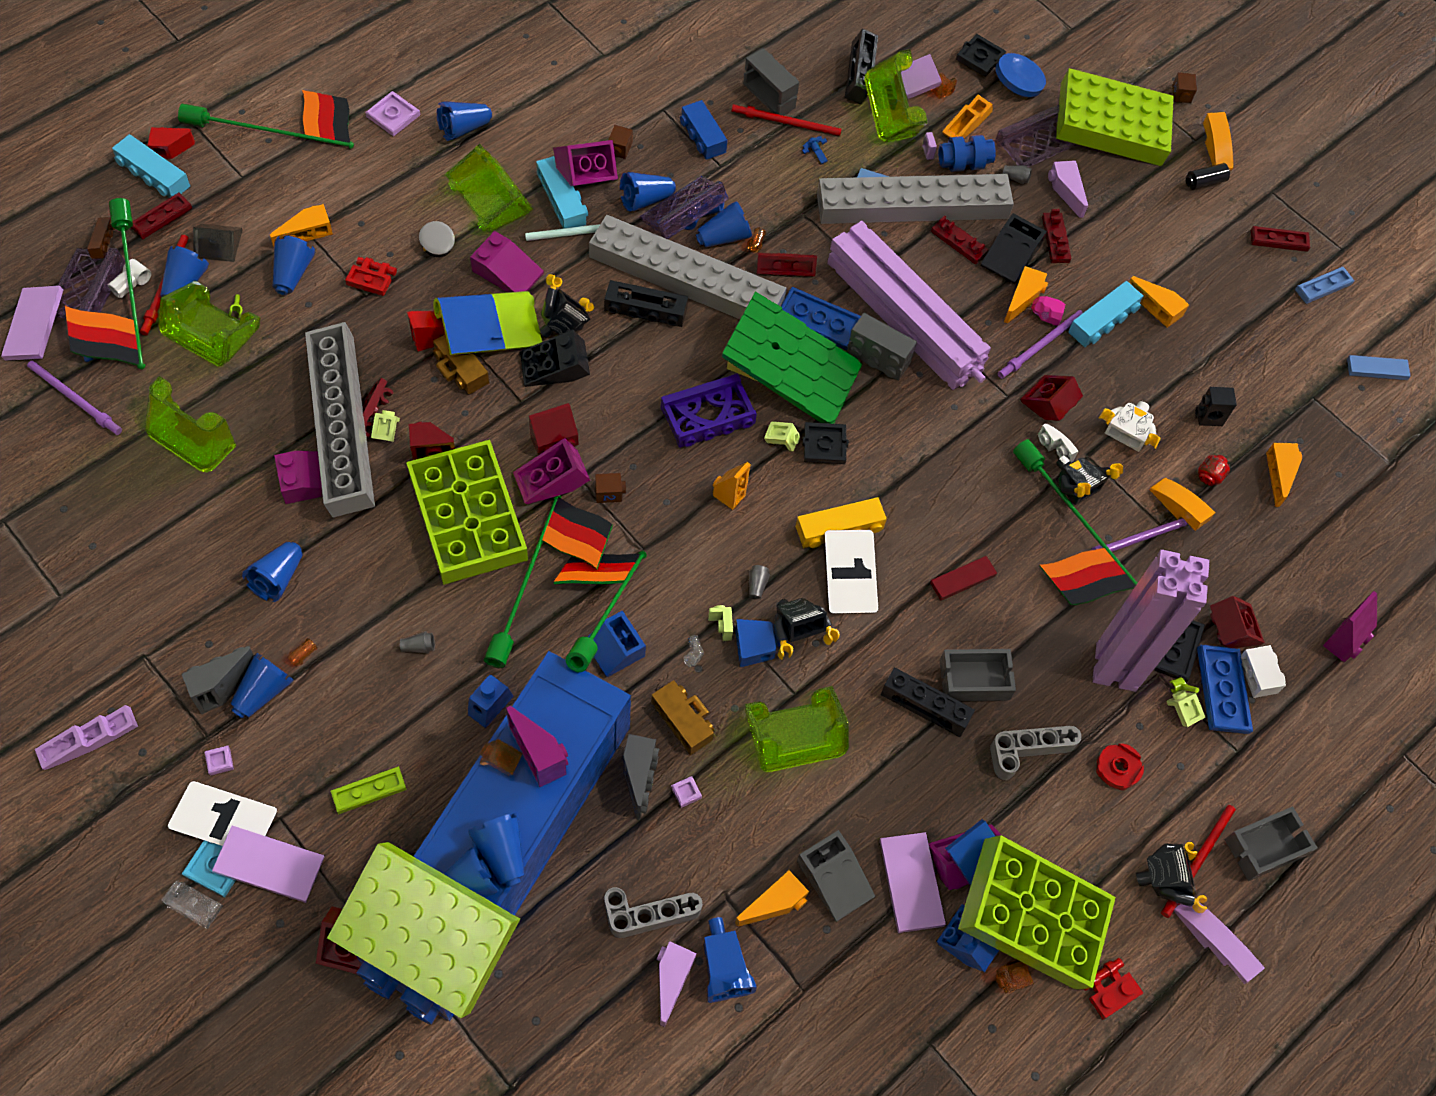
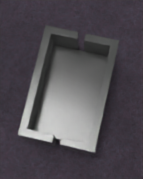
(771, 82)
(881, 346)
(977, 674)
(1270, 843)

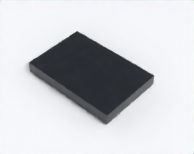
(1181, 656)

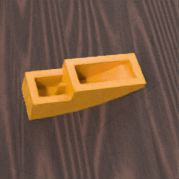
(969, 118)
(1218, 139)
(1182, 503)

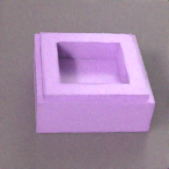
(929, 145)
(219, 760)
(686, 791)

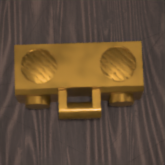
(465, 367)
(676, 711)

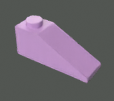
(1068, 185)
(673, 972)

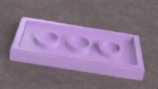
(32, 323)
(268, 864)
(912, 882)

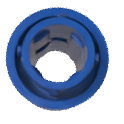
(958, 153)

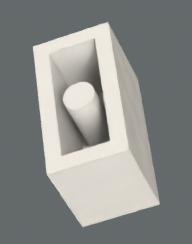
(1262, 671)

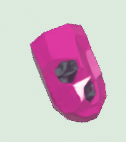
(1048, 309)

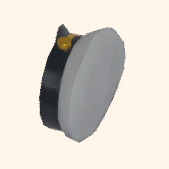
(436, 238)

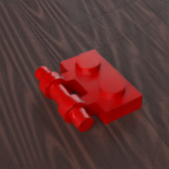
(370, 280)
(1115, 995)

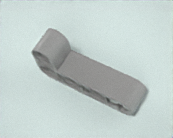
(1036, 746)
(653, 909)

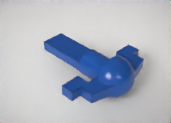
(813, 143)

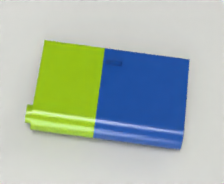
(488, 322)

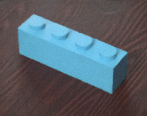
(150, 167)
(562, 196)
(1105, 314)

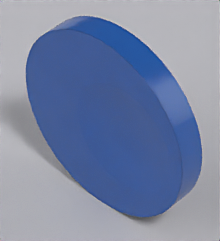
(1020, 75)

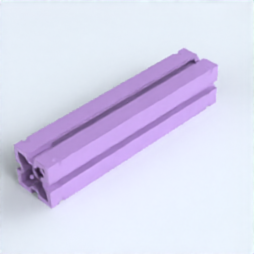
(909, 305)
(1151, 620)

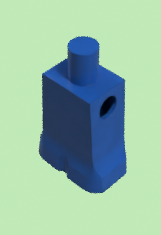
(725, 965)

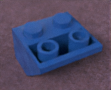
(617, 644)
(966, 947)

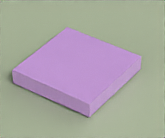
(920, 77)
(392, 113)

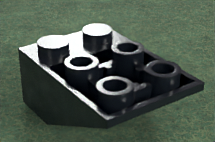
(1014, 248)
(555, 360)

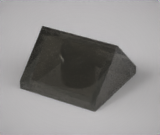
(216, 242)

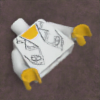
(1131, 425)

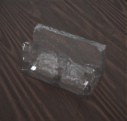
(192, 904)

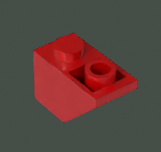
(170, 141)

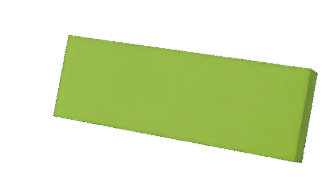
(368, 790)

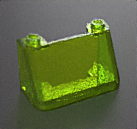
(889, 101)
(488, 189)
(202, 327)
(197, 442)
(799, 733)

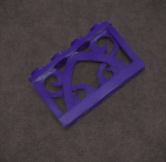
(704, 428)

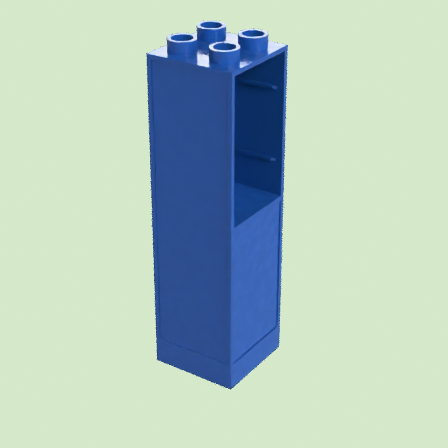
(591, 724)

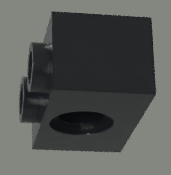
(1216, 406)

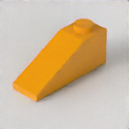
(306, 225)
(1028, 289)
(1160, 302)
(1283, 465)
(732, 485)
(776, 901)

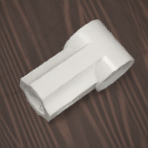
(139, 274)

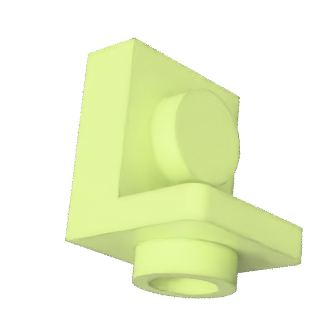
(384, 426)
(782, 434)
(724, 617)
(1187, 707)

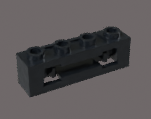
(860, 62)
(645, 303)
(927, 702)

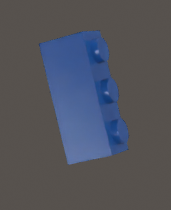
(703, 130)

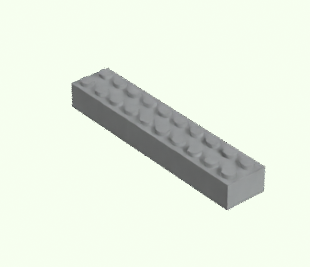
(914, 198)
(679, 268)
(339, 420)

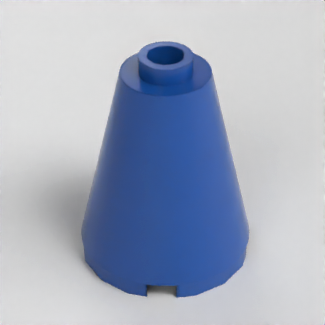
(461, 118)
(644, 189)
(724, 227)
(290, 263)
(181, 269)
(274, 571)
(258, 686)
(501, 848)
(473, 873)

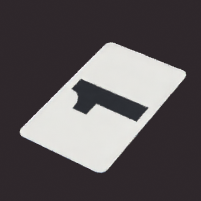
(851, 571)
(211, 813)

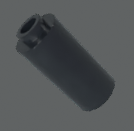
(1208, 176)

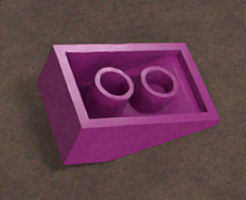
(505, 264)
(551, 473)
(299, 475)
(1354, 630)
(539, 748)

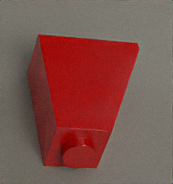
(425, 328)

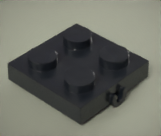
(980, 55)
(825, 443)

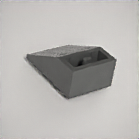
(217, 680)
(638, 761)
(836, 875)

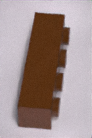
(100, 238)

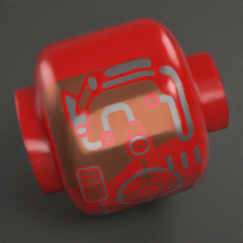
(1213, 470)

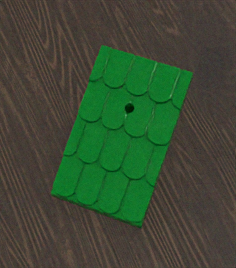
(791, 360)

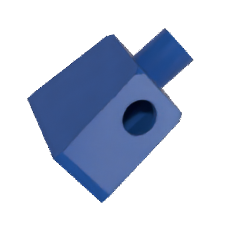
(755, 641)
(490, 699)

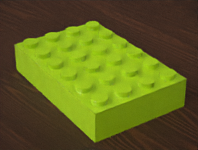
(1115, 117)
(467, 511)
(1037, 912)
(423, 929)

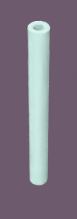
(561, 232)

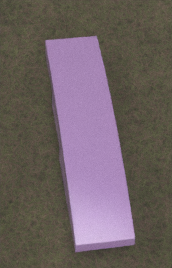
(84, 739)
(1221, 941)

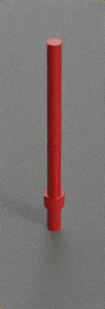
(752, 112)
(151, 315)
(1203, 852)

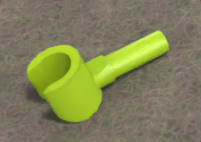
(236, 307)
(1180, 685)

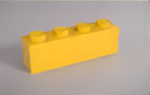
(854, 516)

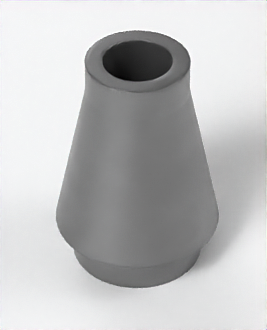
(1018, 173)
(757, 581)
(418, 643)

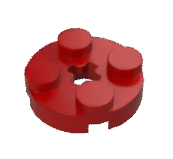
(1111, 775)

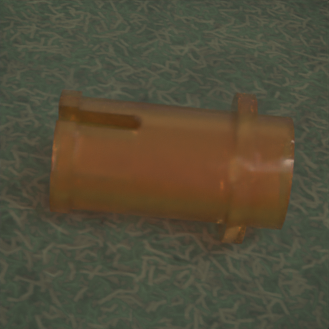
(755, 243)
(302, 652)

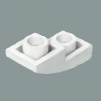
(1055, 439)

